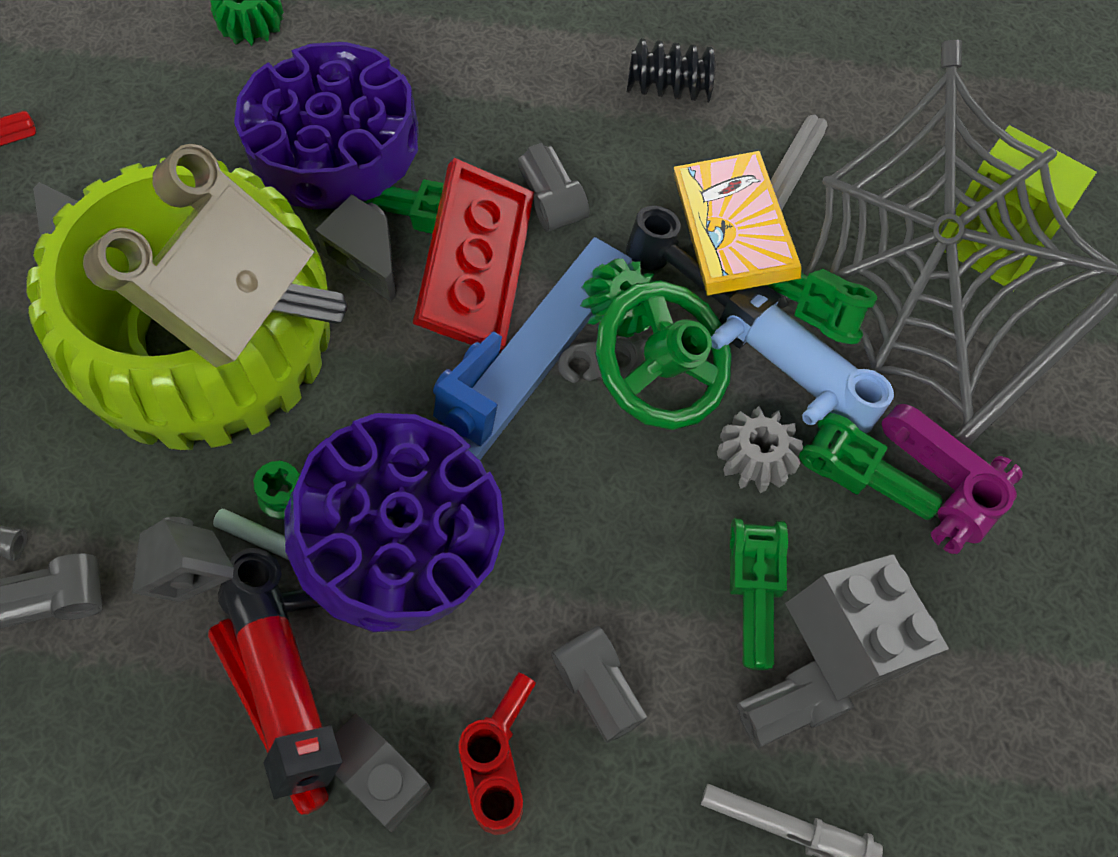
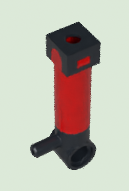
(299, 749)

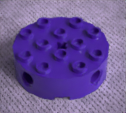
(328, 124)
(355, 556)

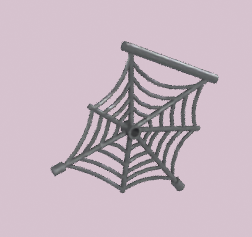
(1056, 348)

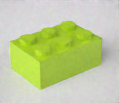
(1068, 181)

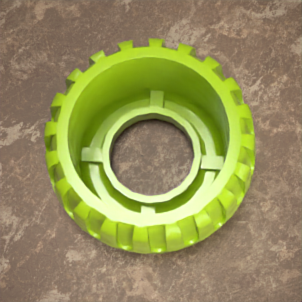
(100, 336)

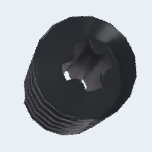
(672, 69)

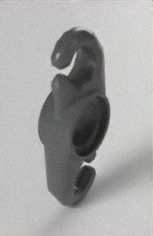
(587, 351)

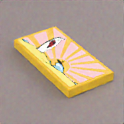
(736, 223)

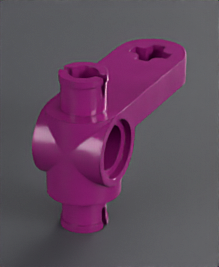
(959, 468)

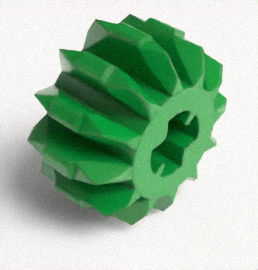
(247, 18)
(608, 283)

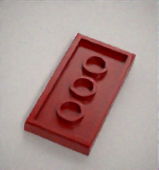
(474, 255)

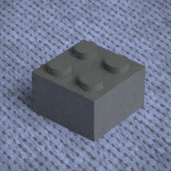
(865, 626)

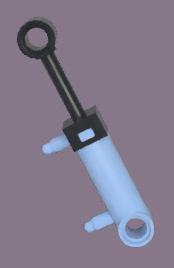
(756, 319)

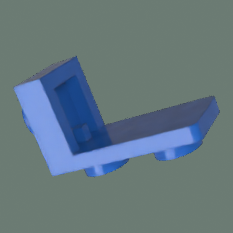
(461, 406)

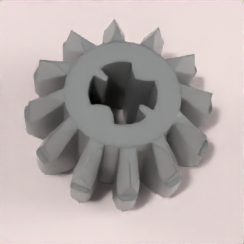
(759, 449)

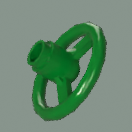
(667, 353)

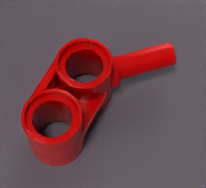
(500, 773)

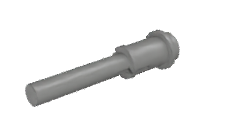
(819, 838)

